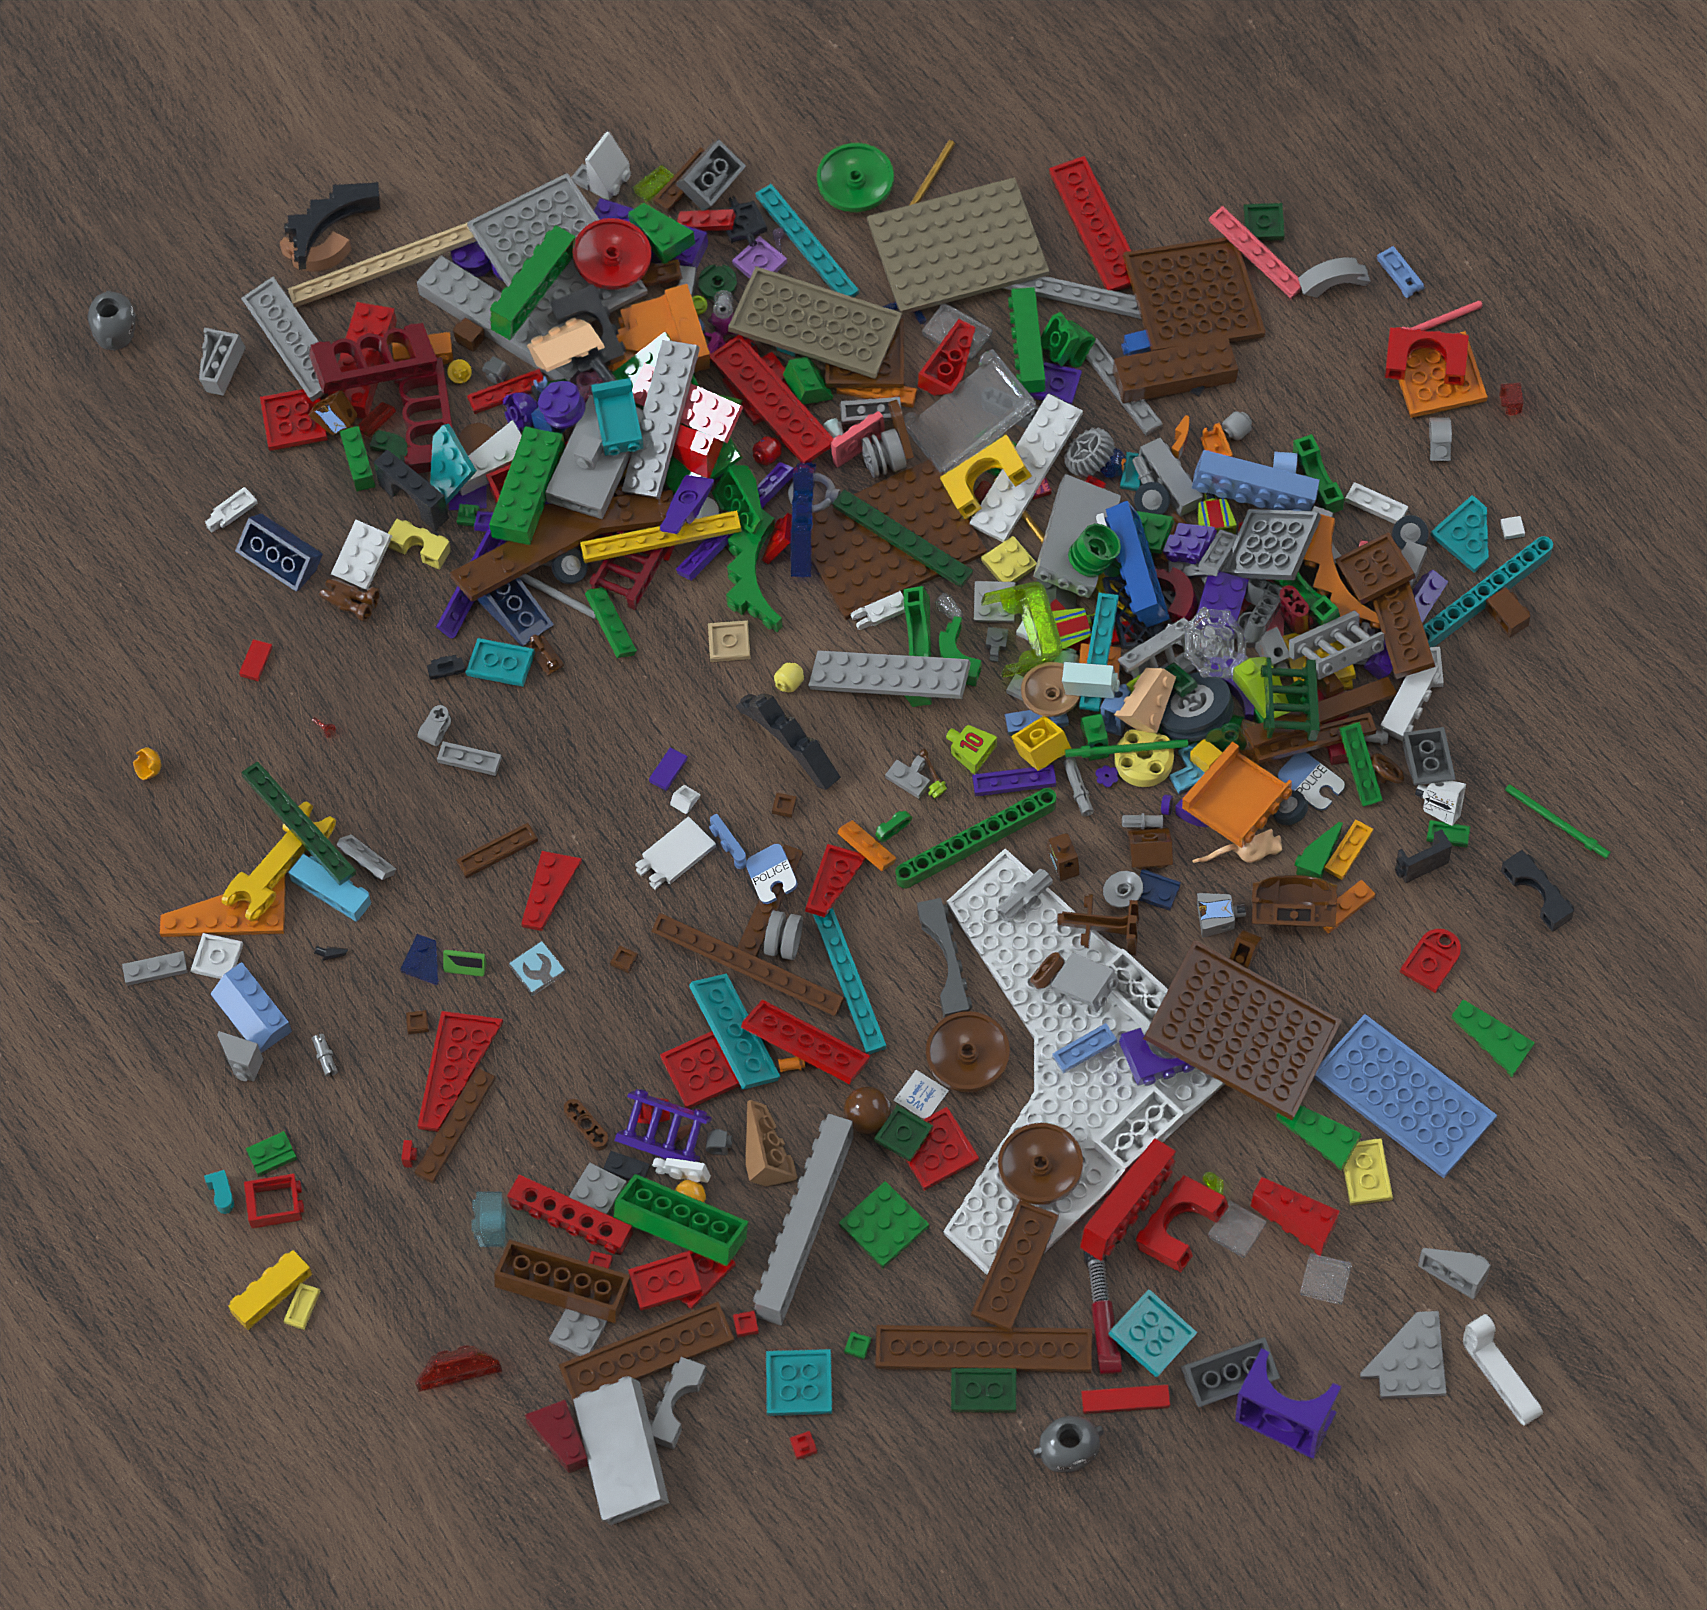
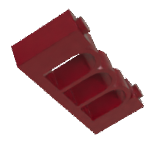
(414, 339)
(420, 456)

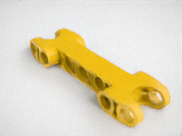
(259, 884)

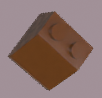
(1150, 848)

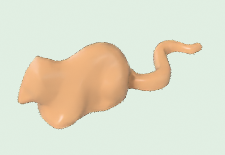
(1257, 849)

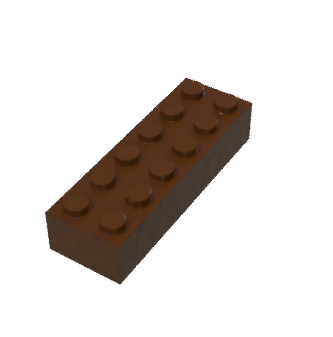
(1175, 370)
(562, 1281)

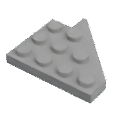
(1411, 1361)

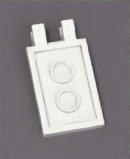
(675, 853)

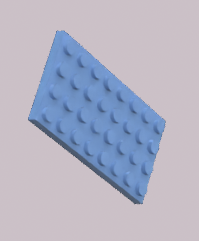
(1404, 1095)

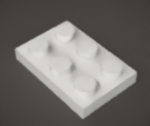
(361, 554)

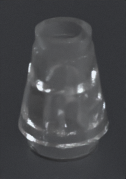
(948, 606)

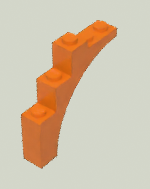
(1327, 578)

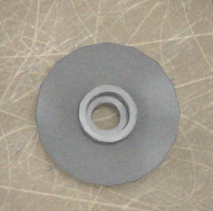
(1119, 883)

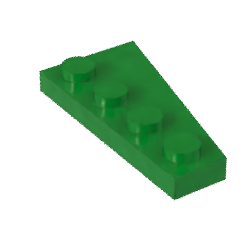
(1498, 1039)
(1325, 1135)

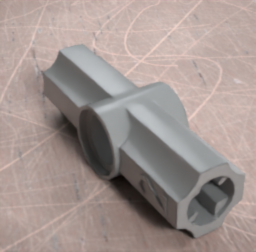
(1024, 895)

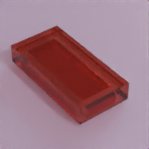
(376, 419)

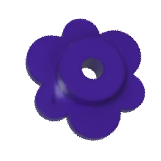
(1111, 774)

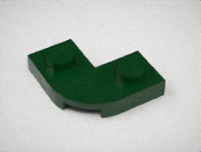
(394, 443)

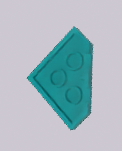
(450, 463)
(1465, 534)

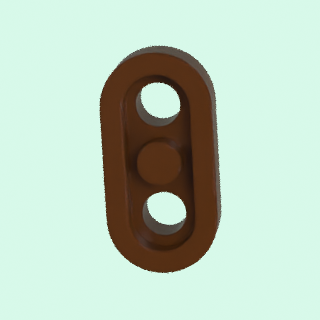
(1047, 970)

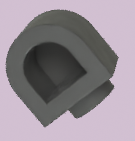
(496, 370)
(718, 1142)

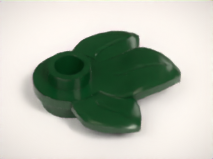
(1226, 735)

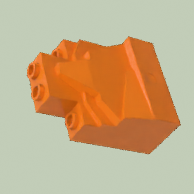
(669, 314)

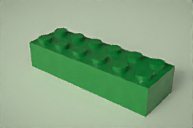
(532, 282)
(525, 485)
(681, 1219)

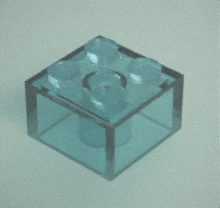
(489, 1219)

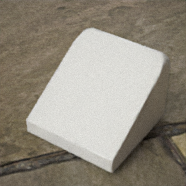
(684, 799)

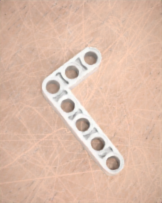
(1480, 1345)

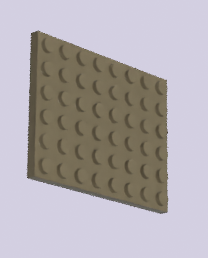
(957, 246)

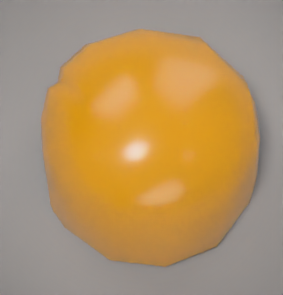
(147, 764)
(692, 1189)

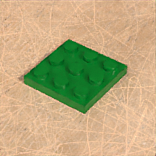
(883, 1224)

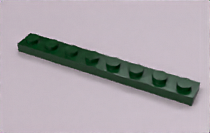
(902, 538)
(298, 823)

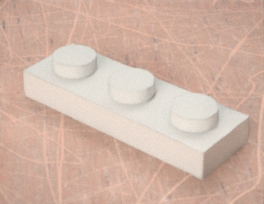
(1376, 503)

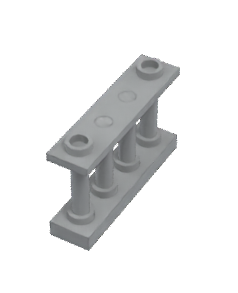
(1336, 631)
(1157, 644)

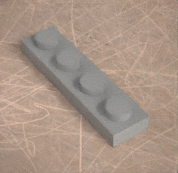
(1217, 553)

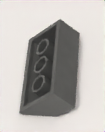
(1225, 1371)

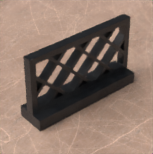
(1120, 628)

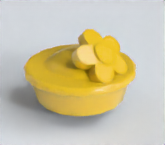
(459, 371)

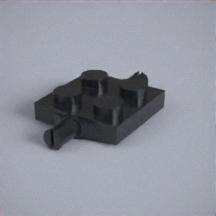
(747, 222)

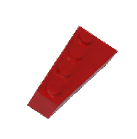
(1296, 1213)

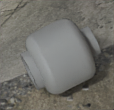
(1237, 426)

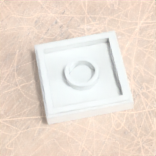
(216, 956)

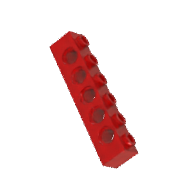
(525, 1188)

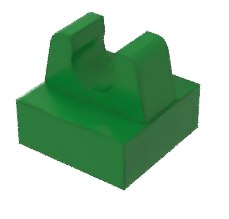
(467, 514)

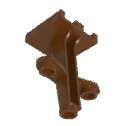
(1124, 925)

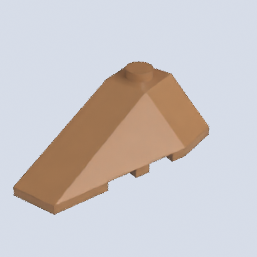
(765, 1155)

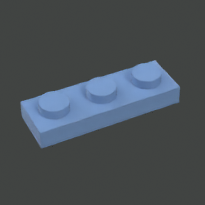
(1019, 720)
(1084, 1048)

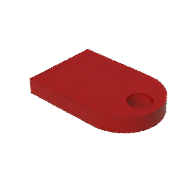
(1431, 960)

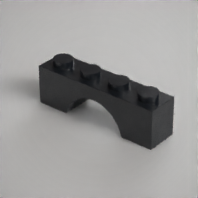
(1521, 870)

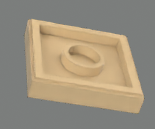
(729, 641)

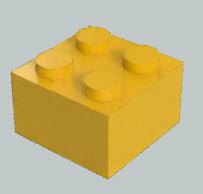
(1041, 742)

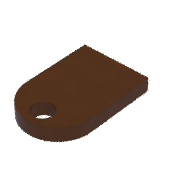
(900, 427)

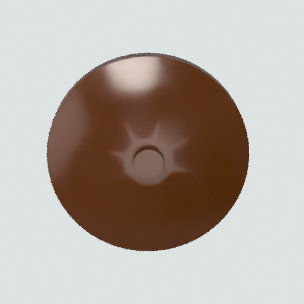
(967, 1051)
(1040, 1163)

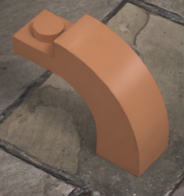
(321, 256)

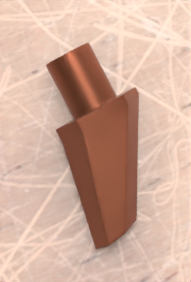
(683, 1131)

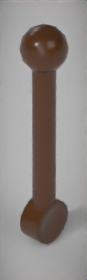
(924, 753)

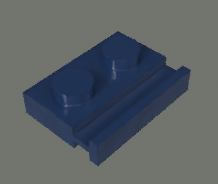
(1158, 890)

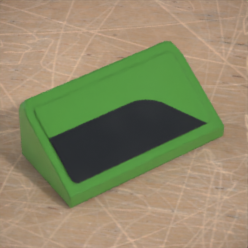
(464, 963)

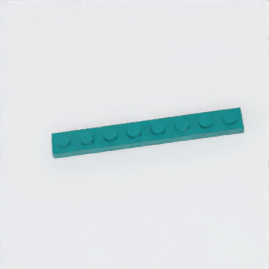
(806, 241)
(850, 982)

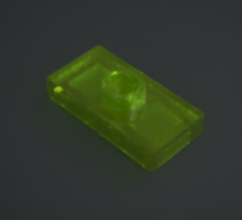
(653, 183)

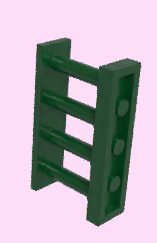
(1309, 691)

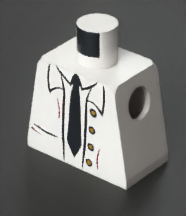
(1443, 800)

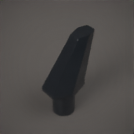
(330, 952)

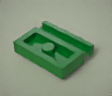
(271, 1153)

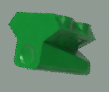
(1066, 341)

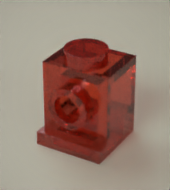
(1511, 398)

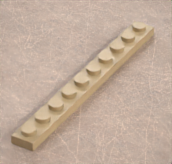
(381, 265)

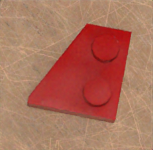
(780, 538)

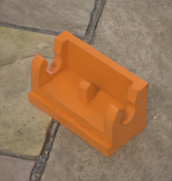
(1216, 441)

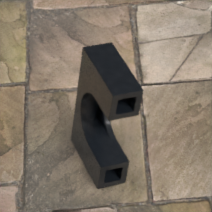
(588, 303)
(396, 475)

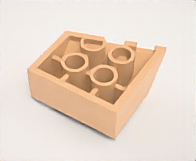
(563, 343)

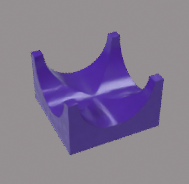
(1287, 1421)

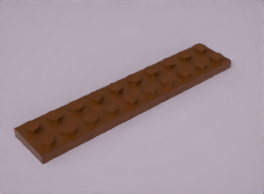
(983, 1348)

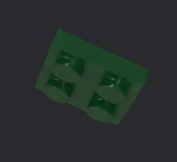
(1265, 221)
(903, 1133)

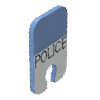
(1309, 777)
(768, 869)

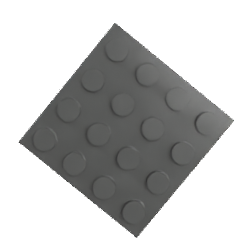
(1272, 544)

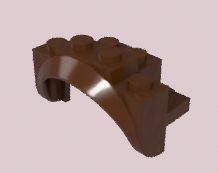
(1294, 901)

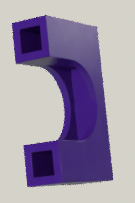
(1144, 1063)

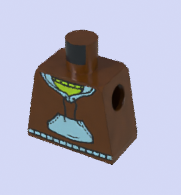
(1063, 852)

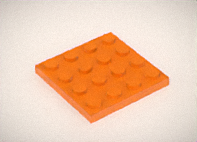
(1425, 386)

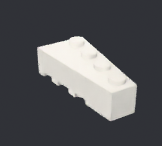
(493, 455)

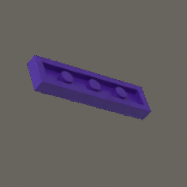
(1013, 780)

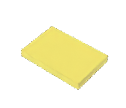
(1367, 1174)

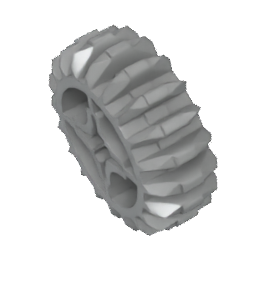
(1089, 452)

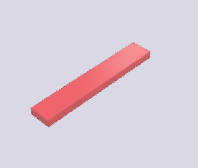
(1256, 251)

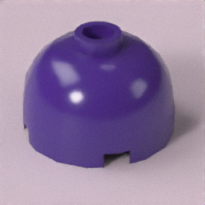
(519, 409)

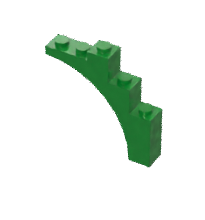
(742, 572)

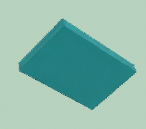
(500, 662)

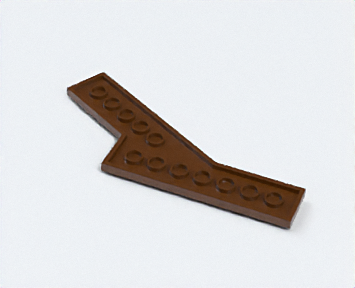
(555, 534)

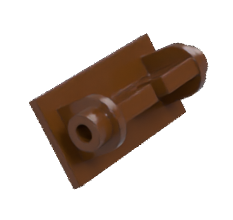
(545, 654)

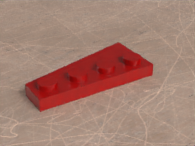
(833, 876)

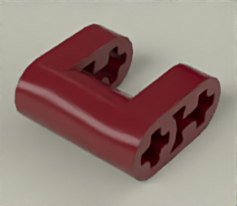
(1297, 610)

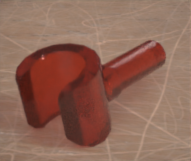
(325, 727)

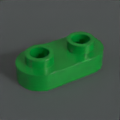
(898, 822)

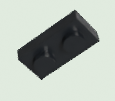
(625, 1166)

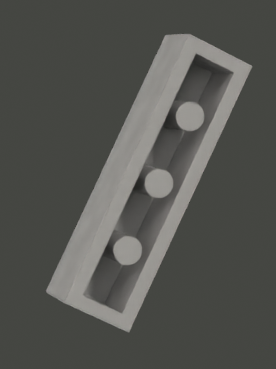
(1170, 474)

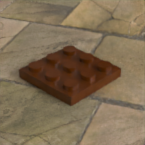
(1375, 568)

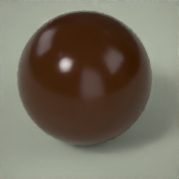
(867, 1109)

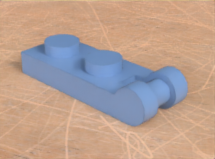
(1400, 271)
(728, 842)

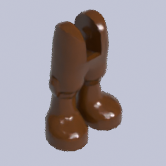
(345, 593)

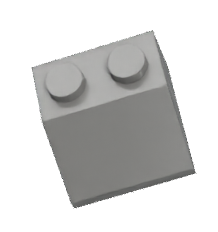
(242, 1056)

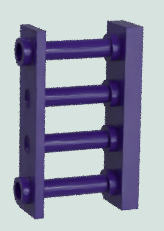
(648, 1142)

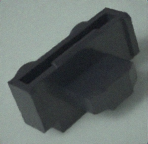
(445, 667)

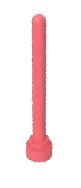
(1448, 316)

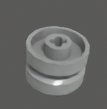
(783, 935)

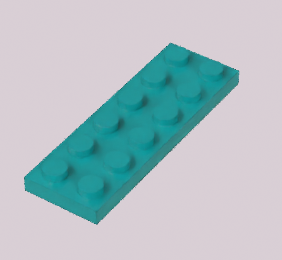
(725, 1017)

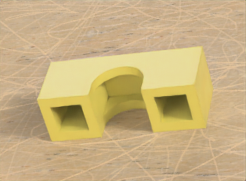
(405, 535)

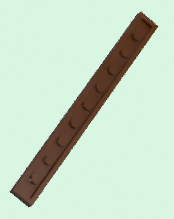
(748, 964)

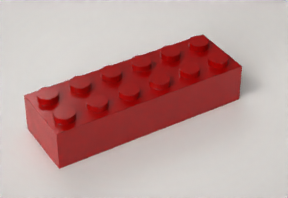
(365, 320)
(1128, 1200)

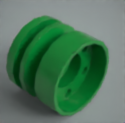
(1094, 550)

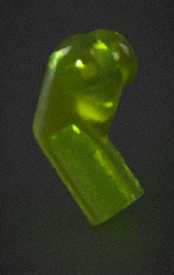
(1214, 1182)

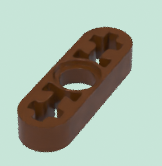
(585, 1115)

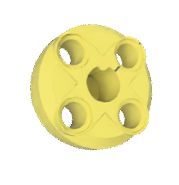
(1144, 762)

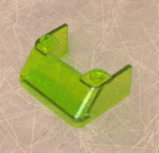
(1039, 623)

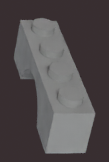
(686, 1379)

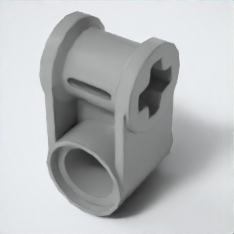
(434, 728)

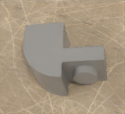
(1440, 439)

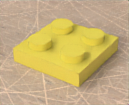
(1009, 561)

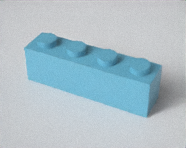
(317, 881)

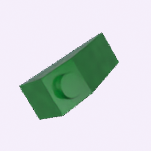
(1318, 853)

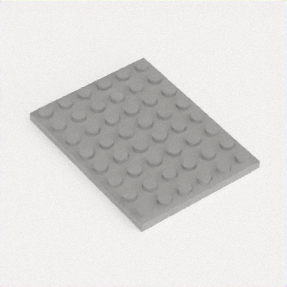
(518, 226)

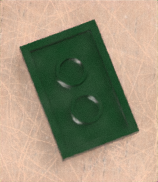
(983, 1390)

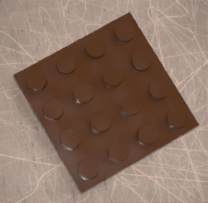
(890, 373)

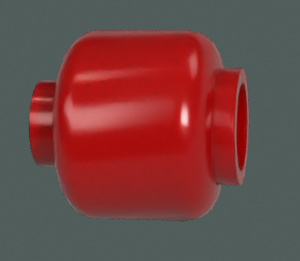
(766, 450)

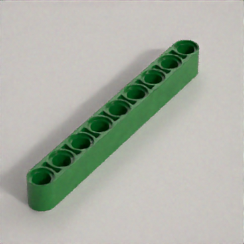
(972, 846)

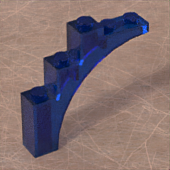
(802, 519)

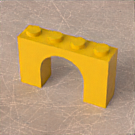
(961, 479)

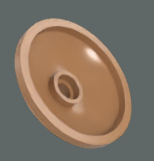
(1043, 682)

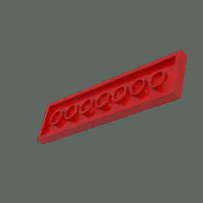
(1093, 221)
(771, 399)

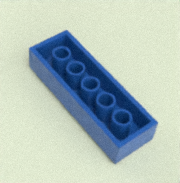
(1137, 565)

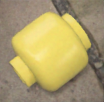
(789, 677)

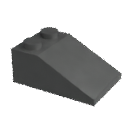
(1428, 756)

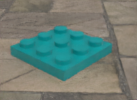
(1152, 1333)
(799, 1382)

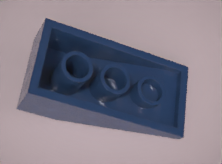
(516, 611)

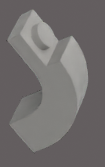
(1331, 273)

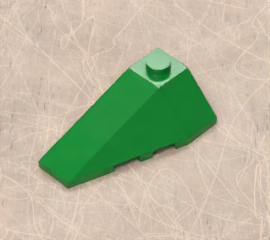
(739, 493)

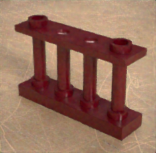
(641, 579)

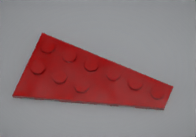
(456, 1054)

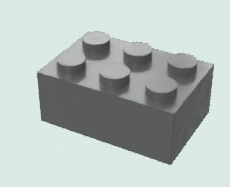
(710, 175)

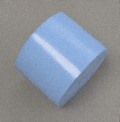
(1285, 461)

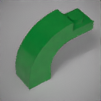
(948, 649)

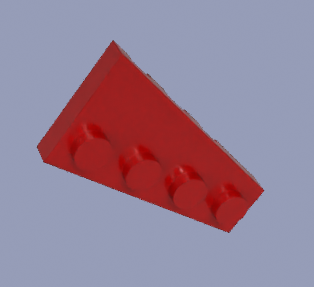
(548, 887)

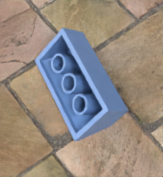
(250, 1008)

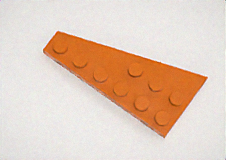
(218, 919)

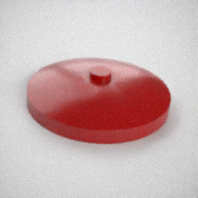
(611, 254)

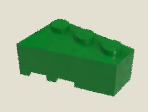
(664, 234)

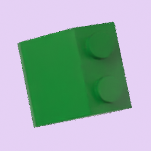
(806, 381)

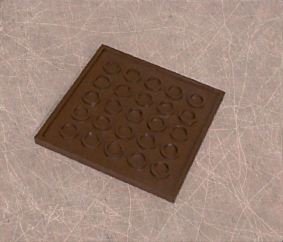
(1193, 293)

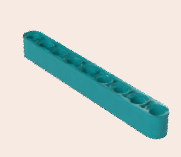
(1488, 587)

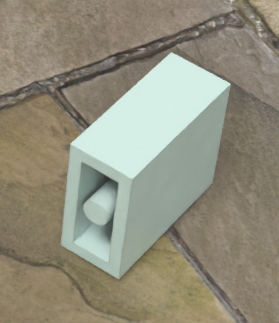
(1090, 680)

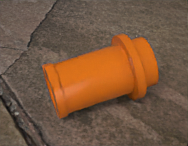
(791, 1064)

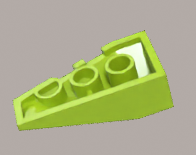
(1249, 680)

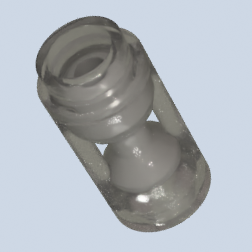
(723, 304)

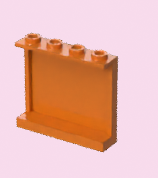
(1236, 796)

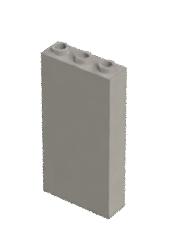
(582, 488)
(1072, 512)
(621, 1450)

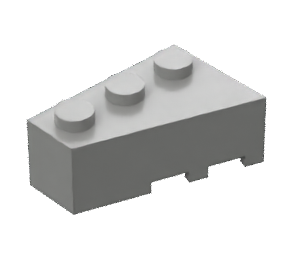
(220, 358)

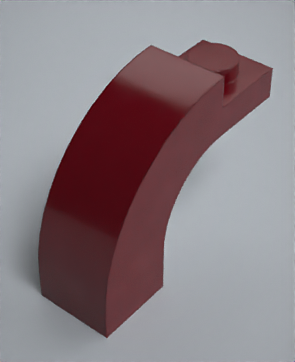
(1185, 600)

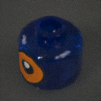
(1115, 466)

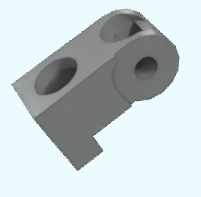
(689, 277)

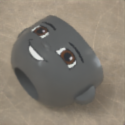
(112, 320)
(1069, 1459)

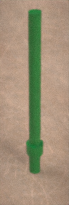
(1087, 751)
(1590, 843)

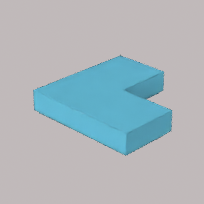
(1186, 777)

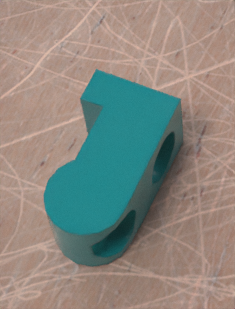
(223, 1196)

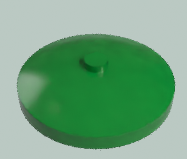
(855, 177)

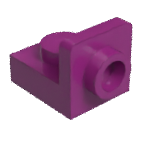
(715, 341)

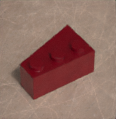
(558, 1432)

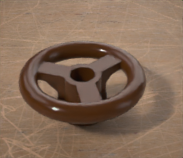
(1384, 771)

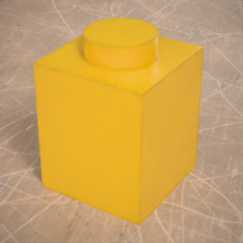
(1204, 755)

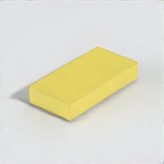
(302, 1306)

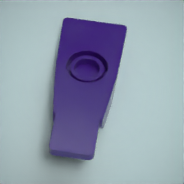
(686, 503)

